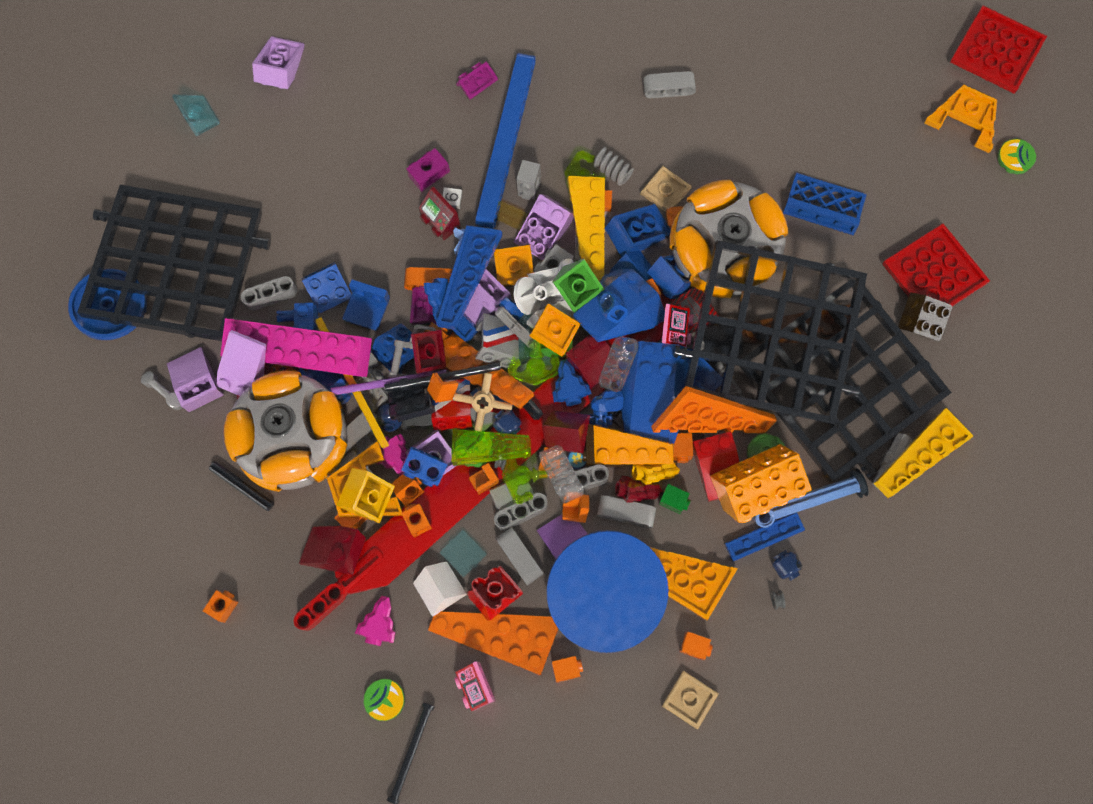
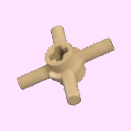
(481, 411)

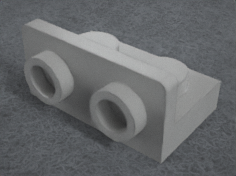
(377, 396)

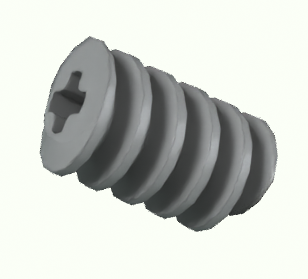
(612, 167)

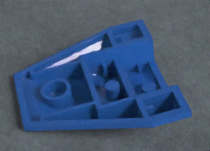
(642, 304)

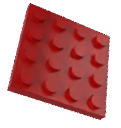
(998, 49)
(936, 268)

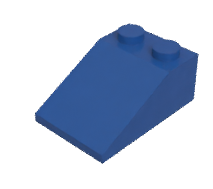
(637, 229)

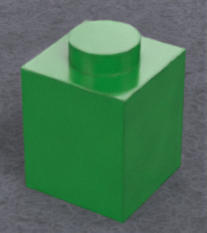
(675, 499)

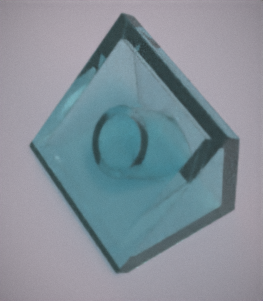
(196, 112)

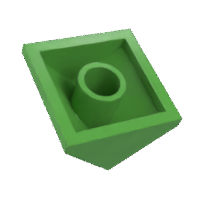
(577, 284)

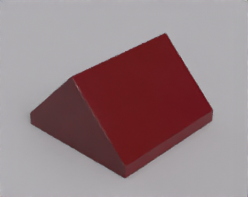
(428, 351)
(566, 430)

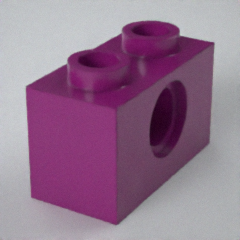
(425, 178)

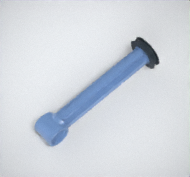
(854, 484)

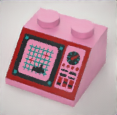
(676, 325)
(474, 686)

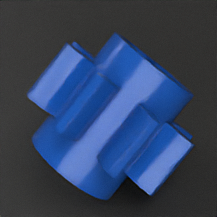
(600, 418)

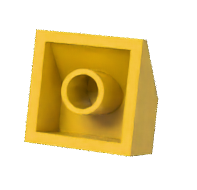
(365, 495)

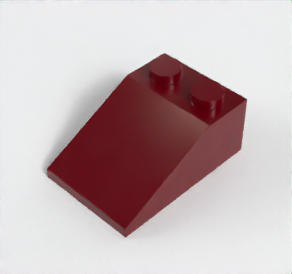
(333, 548)

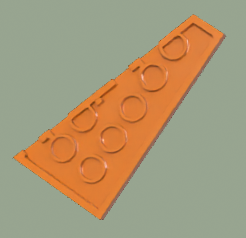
(512, 638)

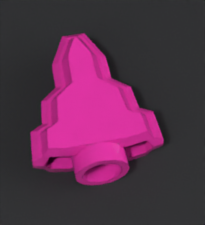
(394, 454)
(378, 624)

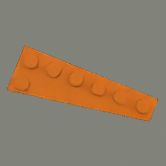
(462, 356)

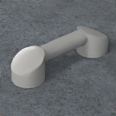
(150, 380)

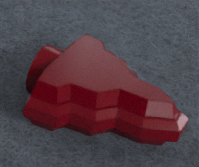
(636, 490)

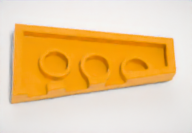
(624, 448)

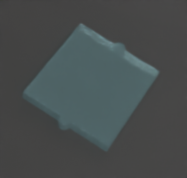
(463, 553)

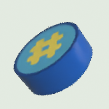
(576, 460)

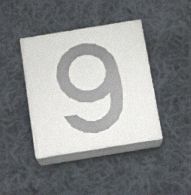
(453, 197)

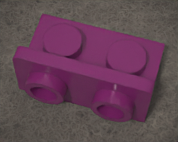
(477, 80)
(420, 308)

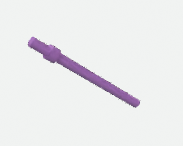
(378, 383)

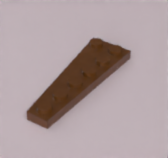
(826, 329)

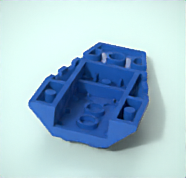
(651, 387)

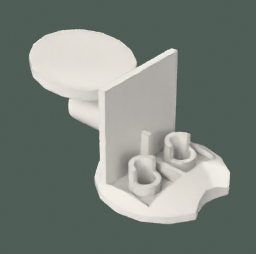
(538, 289)

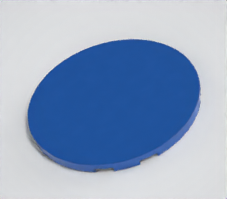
(607, 591)

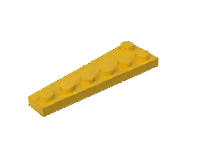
(589, 216)
(934, 443)

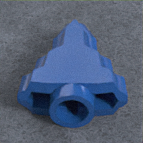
(436, 293)
(569, 385)

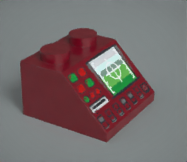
(439, 214)

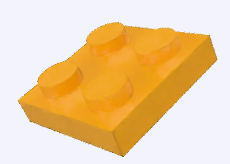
(513, 264)
(554, 329)

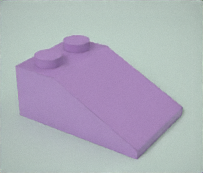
(278, 62)
(241, 363)

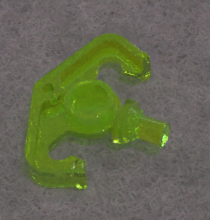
(575, 169)
(535, 368)
(520, 475)

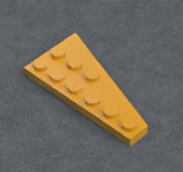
(695, 582)

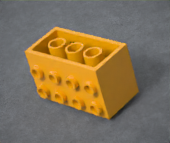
(761, 483)

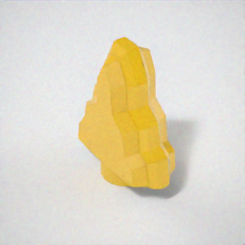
(654, 472)

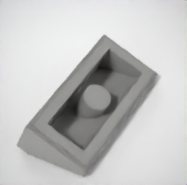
(502, 497)

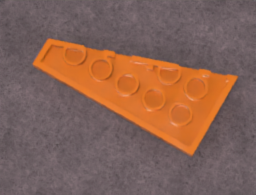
(708, 413)

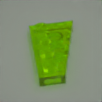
(480, 446)

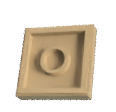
(665, 189)
(690, 700)

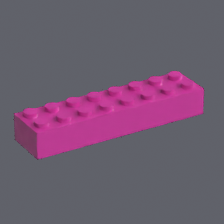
(306, 347)

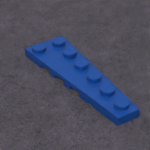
(470, 264)

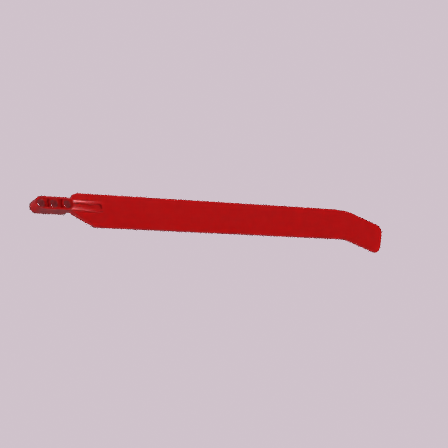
(393, 545)

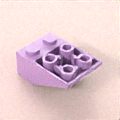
(544, 226)
(486, 298)
(193, 380)

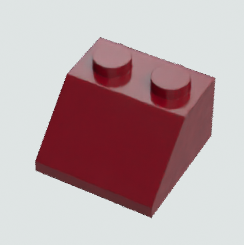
(589, 359)

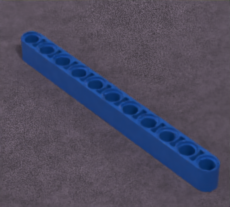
(505, 141)

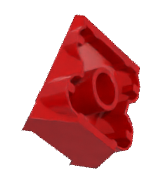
(494, 592)

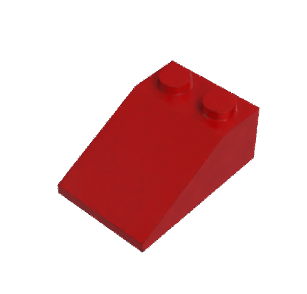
(712, 456)

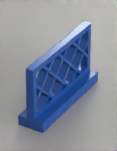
(821, 214)

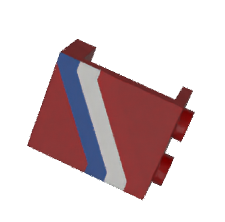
(453, 413)

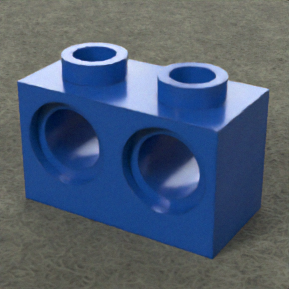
(426, 462)

